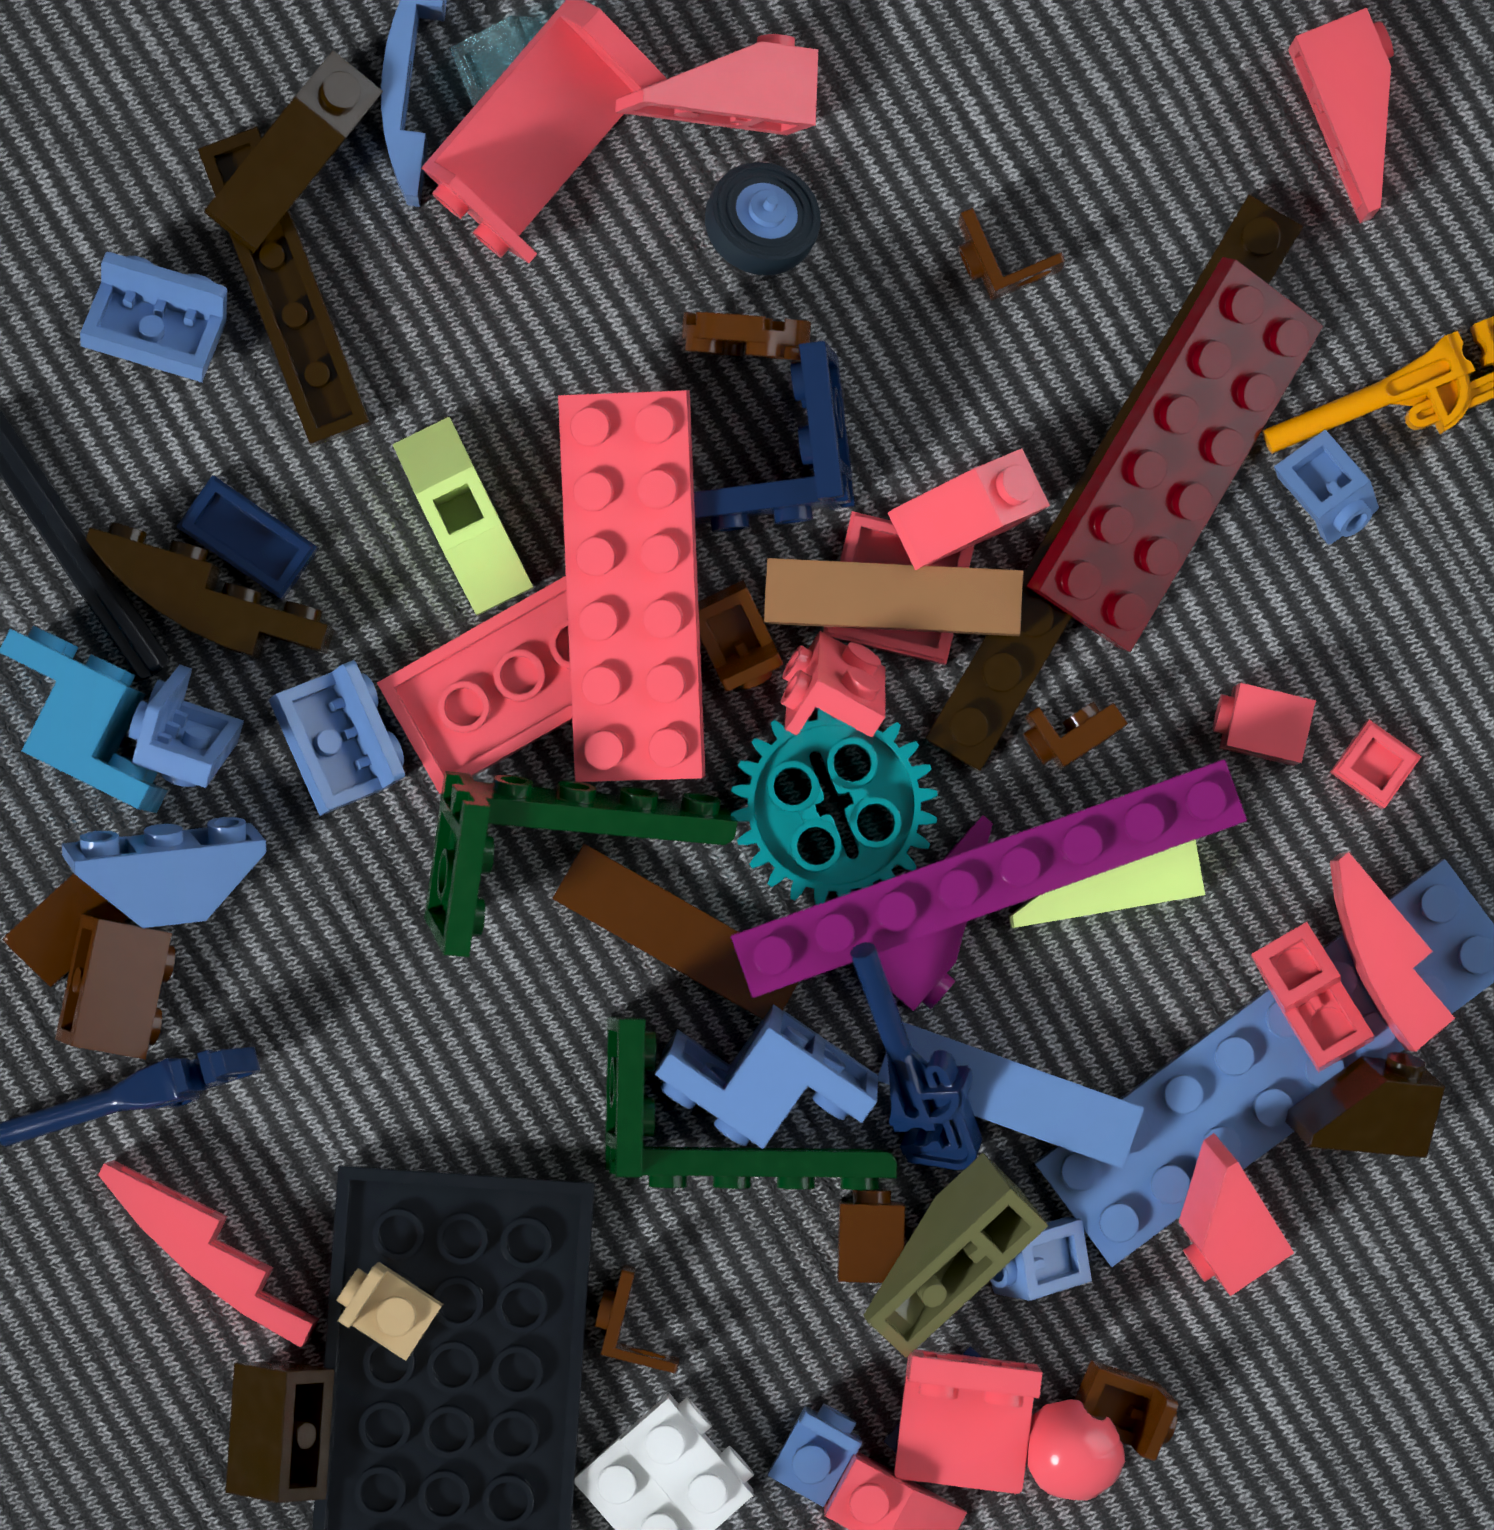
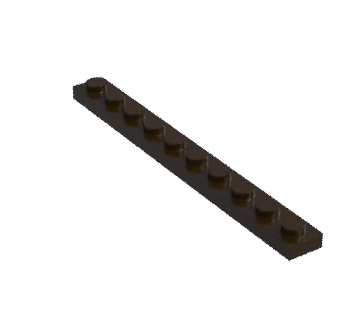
(1009, 664)

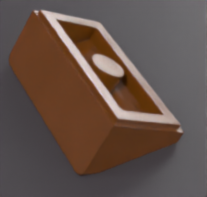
(49, 932)

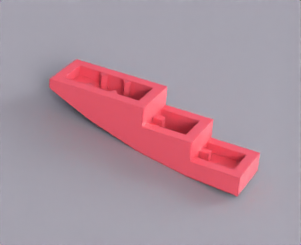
(190, 1234)

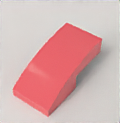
(1312, 997)

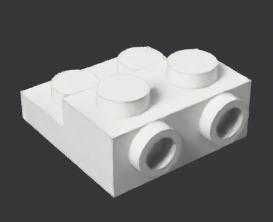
(666, 1474)

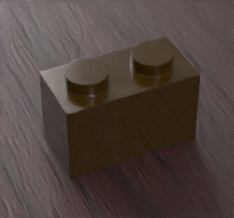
(279, 1431)

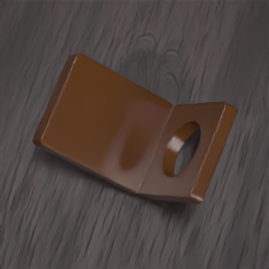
(982, 264)
(611, 1317)

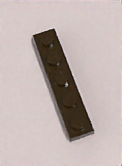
(293, 312)

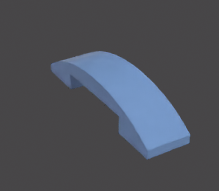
(405, 148)

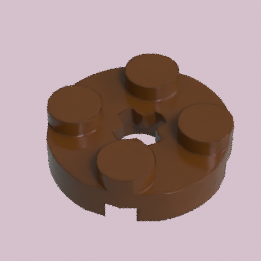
(729, 333)

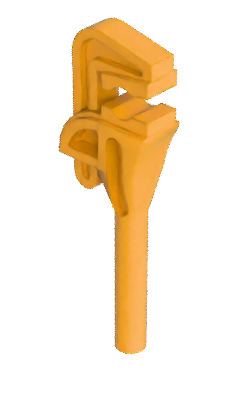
(1432, 384)

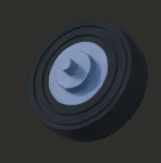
(762, 218)

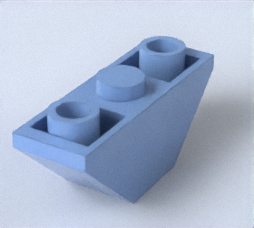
(167, 871)

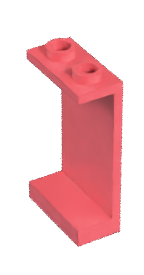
(538, 124)

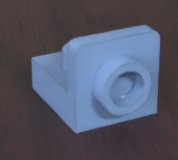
(1329, 487)
(1048, 1264)
(816, 1453)

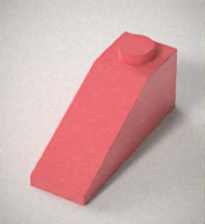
(1348, 88)
(752, 89)

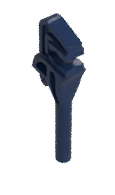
(160, 1085)
(925, 1096)

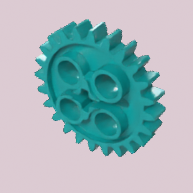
(779, 825)

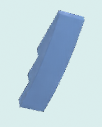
(1037, 1101)

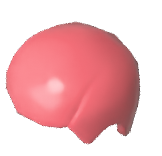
(1073, 1452)

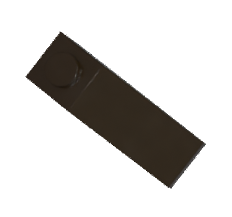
(293, 151)

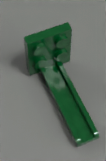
(466, 852)
(632, 1116)

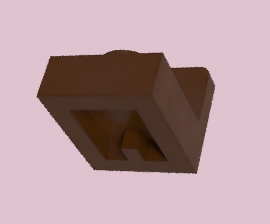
(1085, 731)

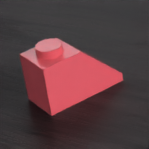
(969, 509)
(1228, 1222)
(874, 1499)

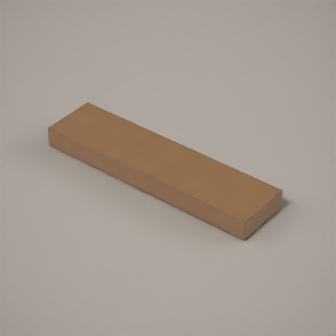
(893, 597)

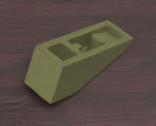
(953, 1253)

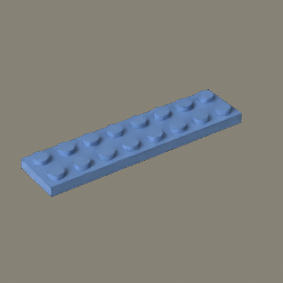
(1252, 1072)

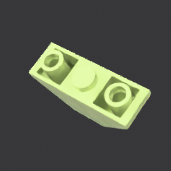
(462, 516)

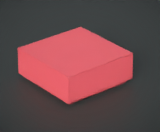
(1375, 764)

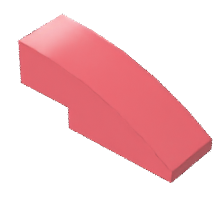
(1384, 955)

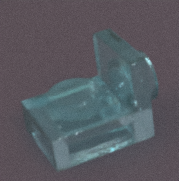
(491, 51)

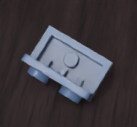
(155, 316)
(181, 737)
(339, 737)

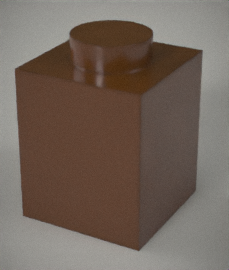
(869, 1236)

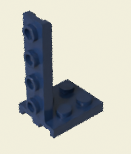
(822, 447)

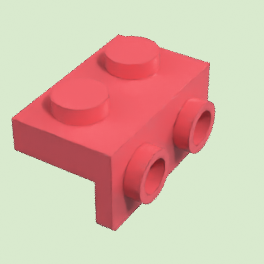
(837, 680)

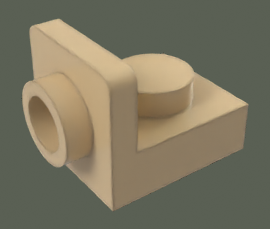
(387, 1309)

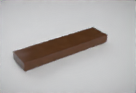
(662, 927)

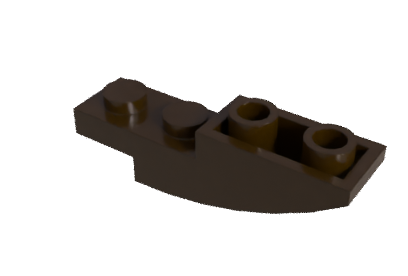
(183, 590)

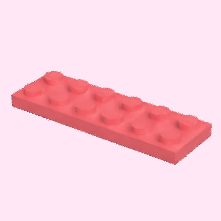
(632, 586)

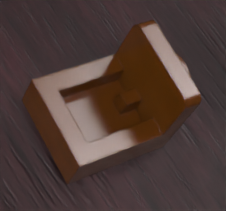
(737, 638)
(1137, 1407)

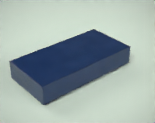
(247, 537)

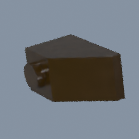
(1372, 1108)

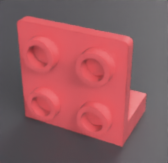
(966, 1421)

